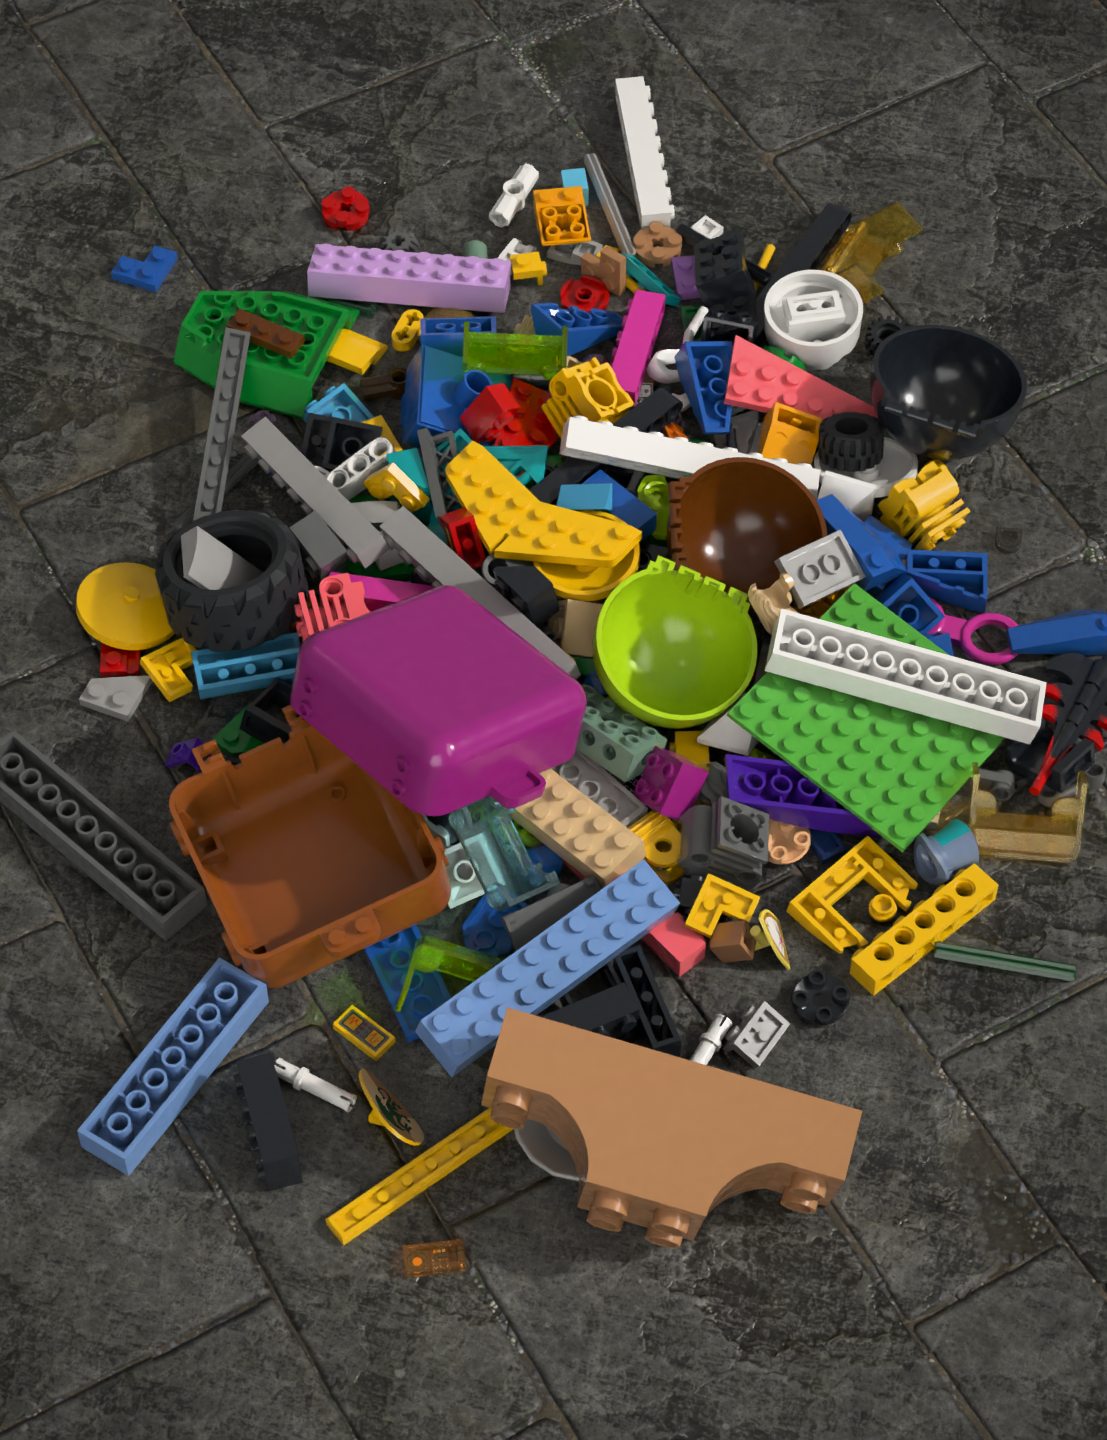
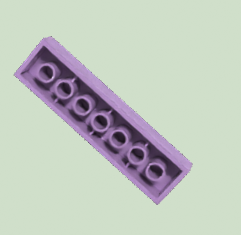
(409, 278)

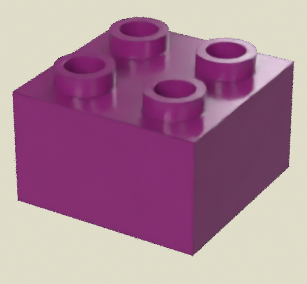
(670, 783)

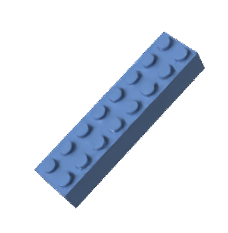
(173, 1066)

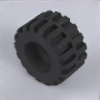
(851, 441)

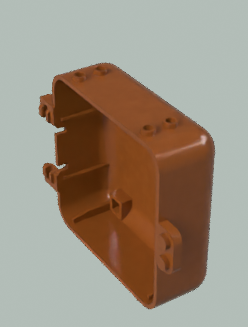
(304, 854)

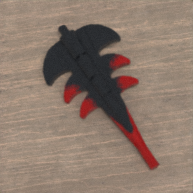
(1082, 704)

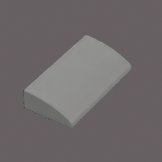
(213, 564)

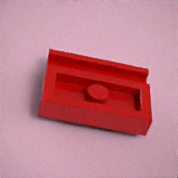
(119, 662)

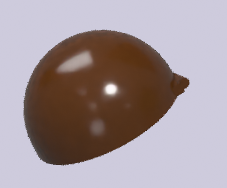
(739, 520)

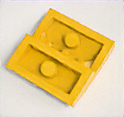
(356, 351)

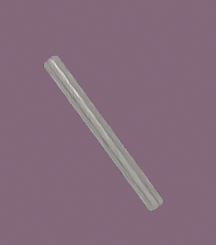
(609, 205)

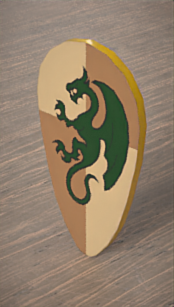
(389, 1111)

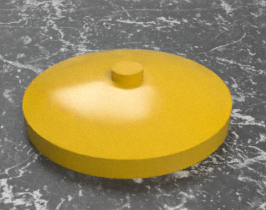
(590, 582)
(123, 607)

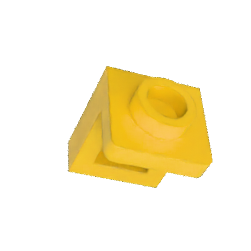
(528, 266)

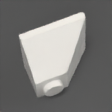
(853, 493)
(727, 734)
(462, 877)

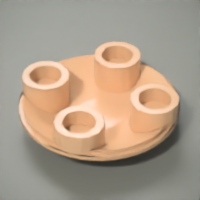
(787, 842)

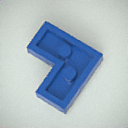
(145, 274)

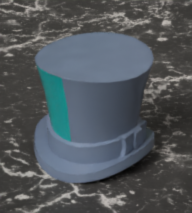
(945, 852)

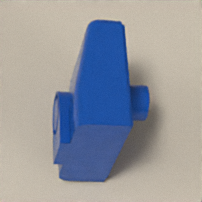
(440, 393)

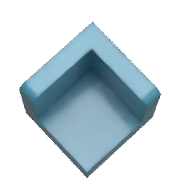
(574, 178)

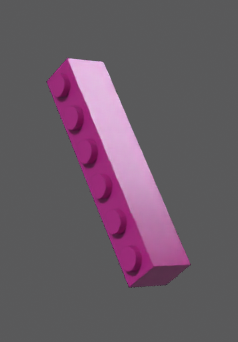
(637, 341)

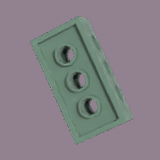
(616, 737)

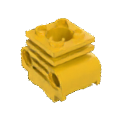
(587, 392)
(923, 507)

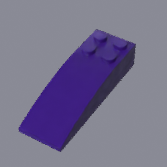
(788, 796)

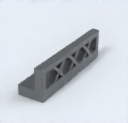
(433, 469)

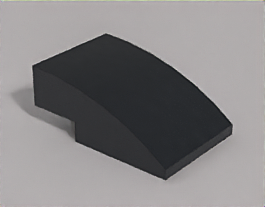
(334, 440)

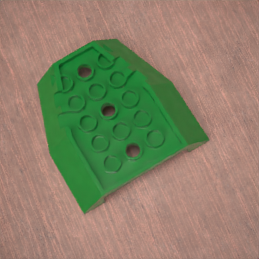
(269, 377)

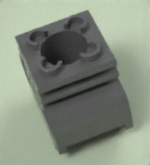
(725, 842)

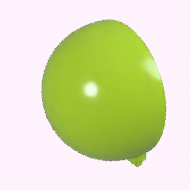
(674, 646)

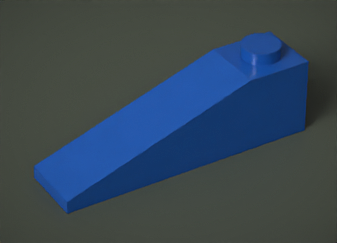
(584, 328)
(704, 376)
(873, 554)
(911, 604)
(1071, 632)

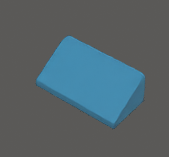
(586, 497)

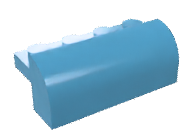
(245, 669)

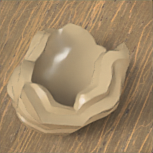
(771, 600)

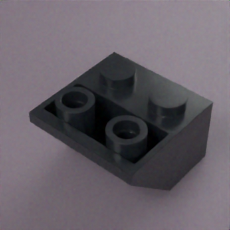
(527, 591)

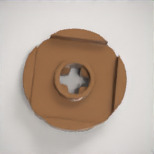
(657, 234)

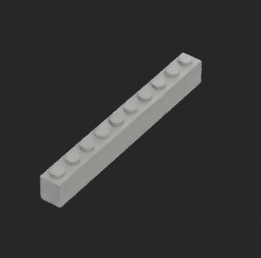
(444, 567)

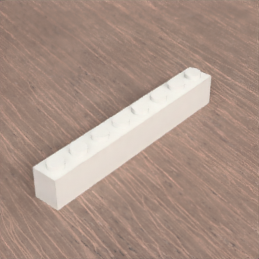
(642, 151)

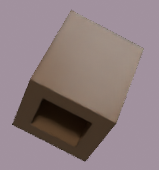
(733, 941)

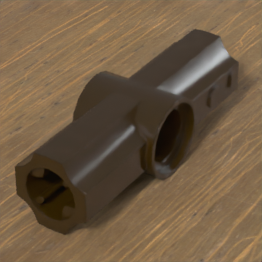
(385, 385)

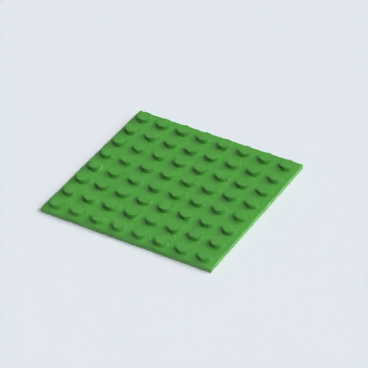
(868, 756)

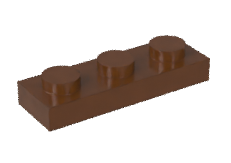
(267, 333)

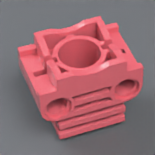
(338, 603)

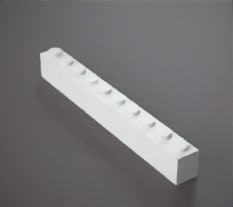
(658, 454)

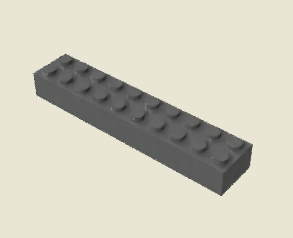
(96, 839)

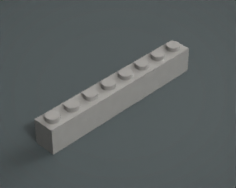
(314, 491)

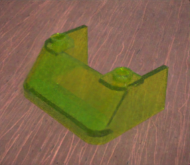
(514, 353)
(440, 955)

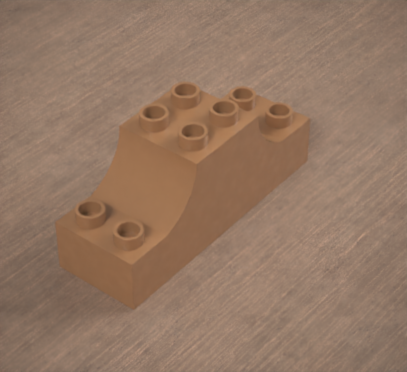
(662, 1133)

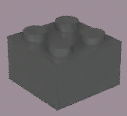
(318, 547)

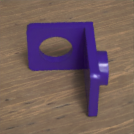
(182, 753)

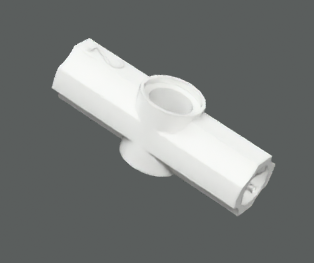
(514, 195)

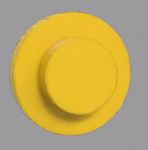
(882, 908)

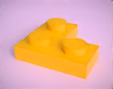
(394, 482)
(166, 668)
(718, 898)

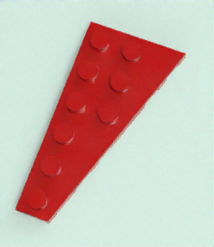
(530, 422)

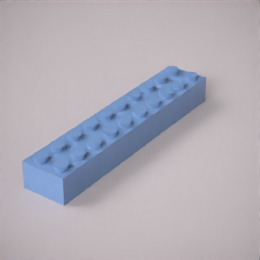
(548, 966)

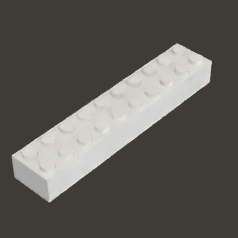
(906, 676)

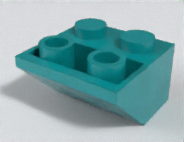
(413, 467)

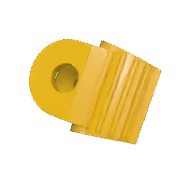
(661, 845)

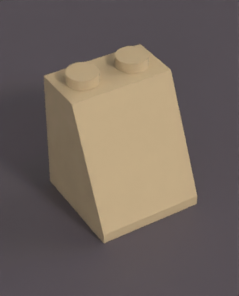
(575, 626)

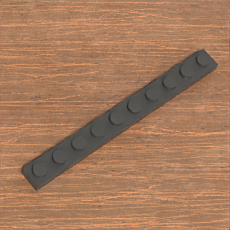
(222, 423)

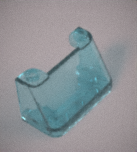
(499, 854)

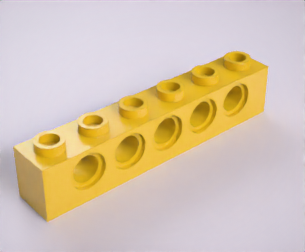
(877, 974)

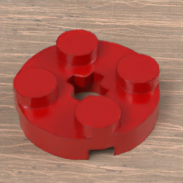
(345, 199)
(587, 286)

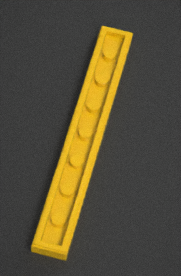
(415, 1177)

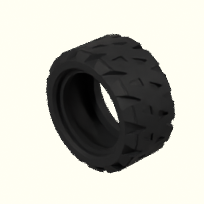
(242, 614)

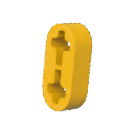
(403, 328)

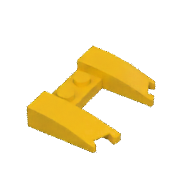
(864, 861)

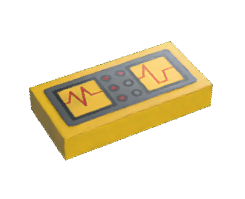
(364, 1032)

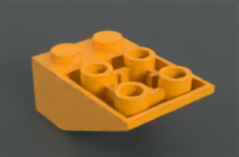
(561, 216)
(789, 434)

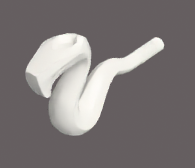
(656, 367)

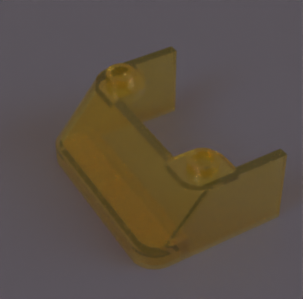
(867, 246)
(1023, 835)

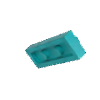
(649, 281)

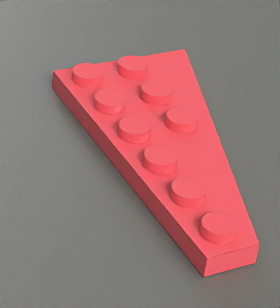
(761, 379)

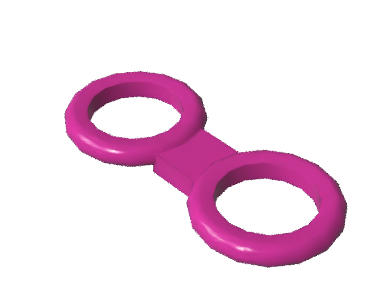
(962, 629)

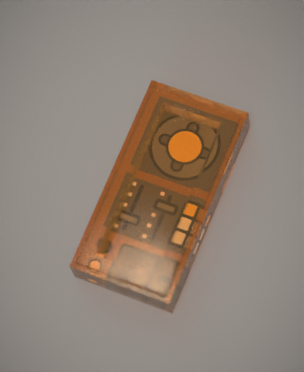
(434, 1258)

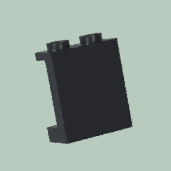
(1029, 757)

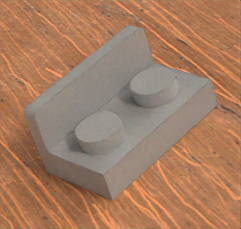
(756, 1033)

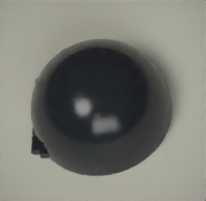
(945, 390)

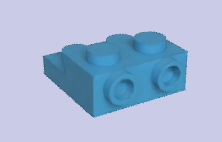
(339, 403)

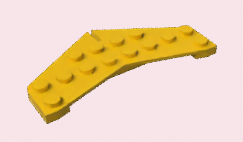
(522, 527)

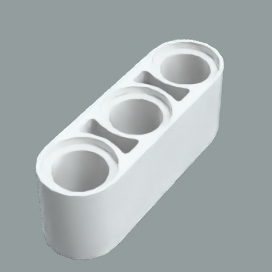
(350, 473)

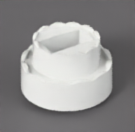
(813, 317)

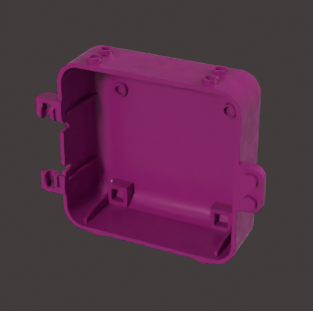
(440, 702)

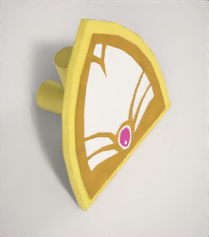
(771, 936)

